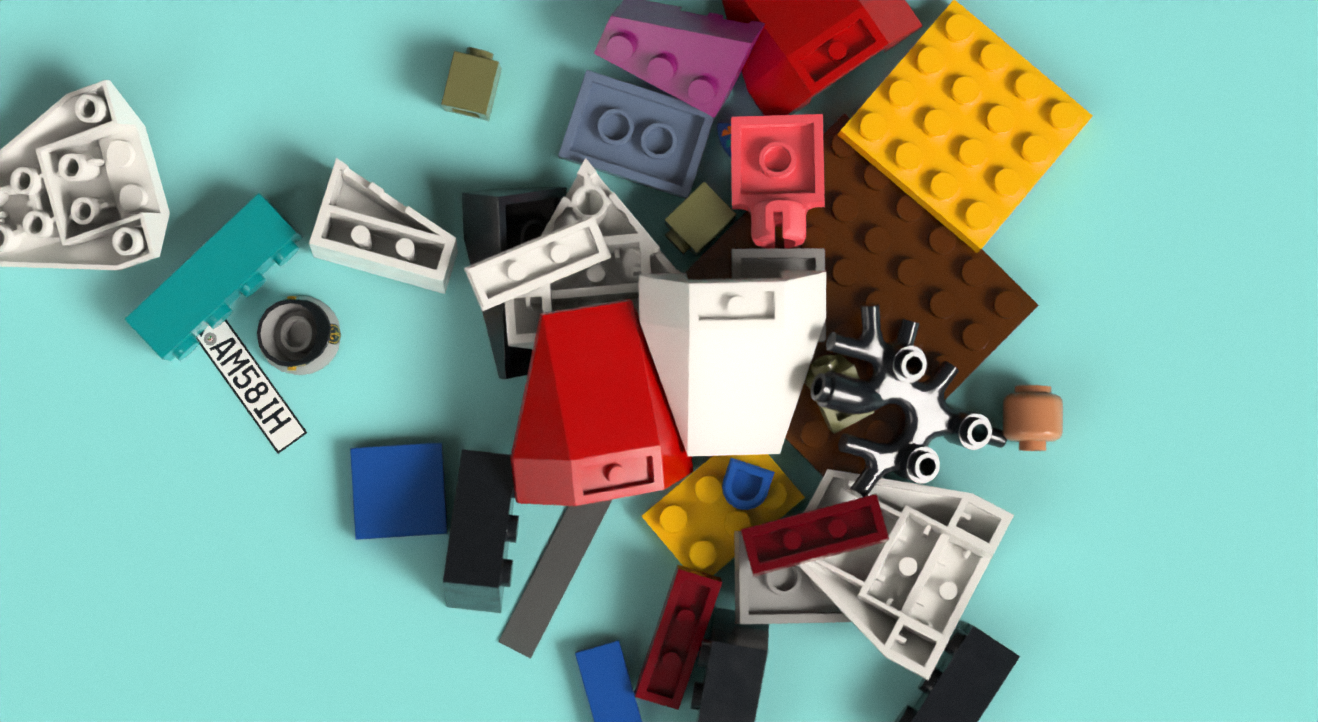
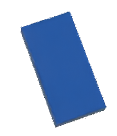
(608, 683)

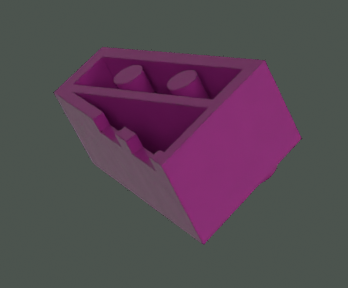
(679, 50)

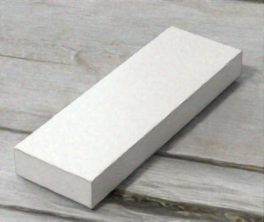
(537, 262)

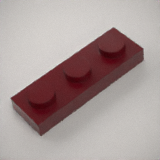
(814, 535)
(677, 637)

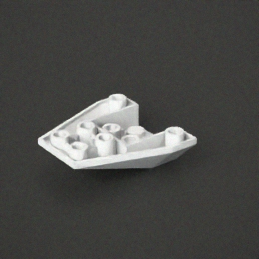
(82, 187)
(732, 354)

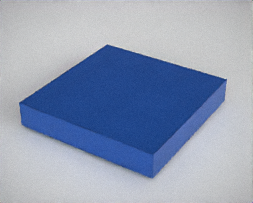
(399, 491)

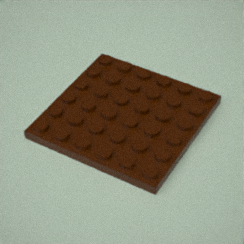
(891, 255)

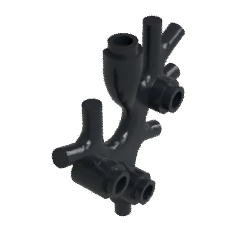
(894, 381)

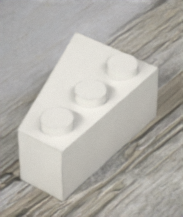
(380, 235)

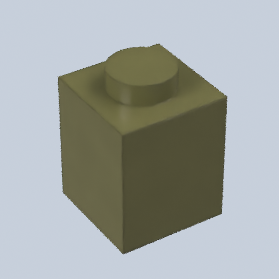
(472, 84)
(698, 220)

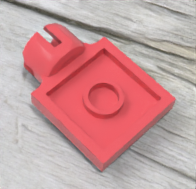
(777, 173)

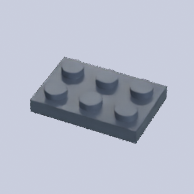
(636, 134)

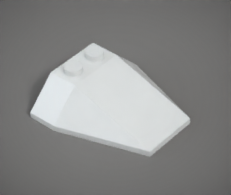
(920, 581)

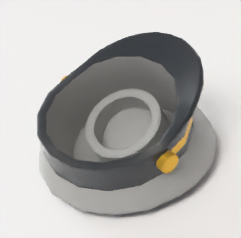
(299, 335)

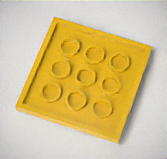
(965, 125)

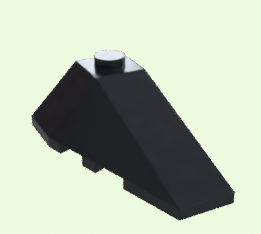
(495, 223)

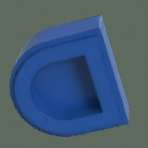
(746, 484)

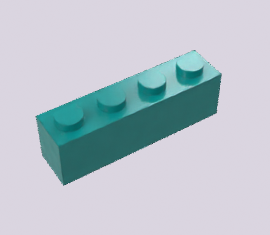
(215, 278)

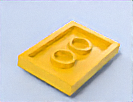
(700, 522)

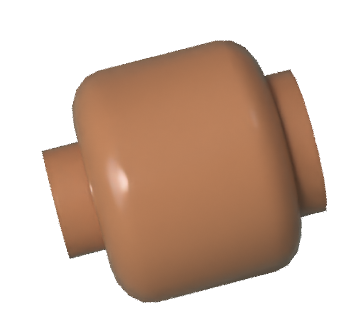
(1032, 417)

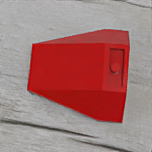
(814, 44)
(594, 412)

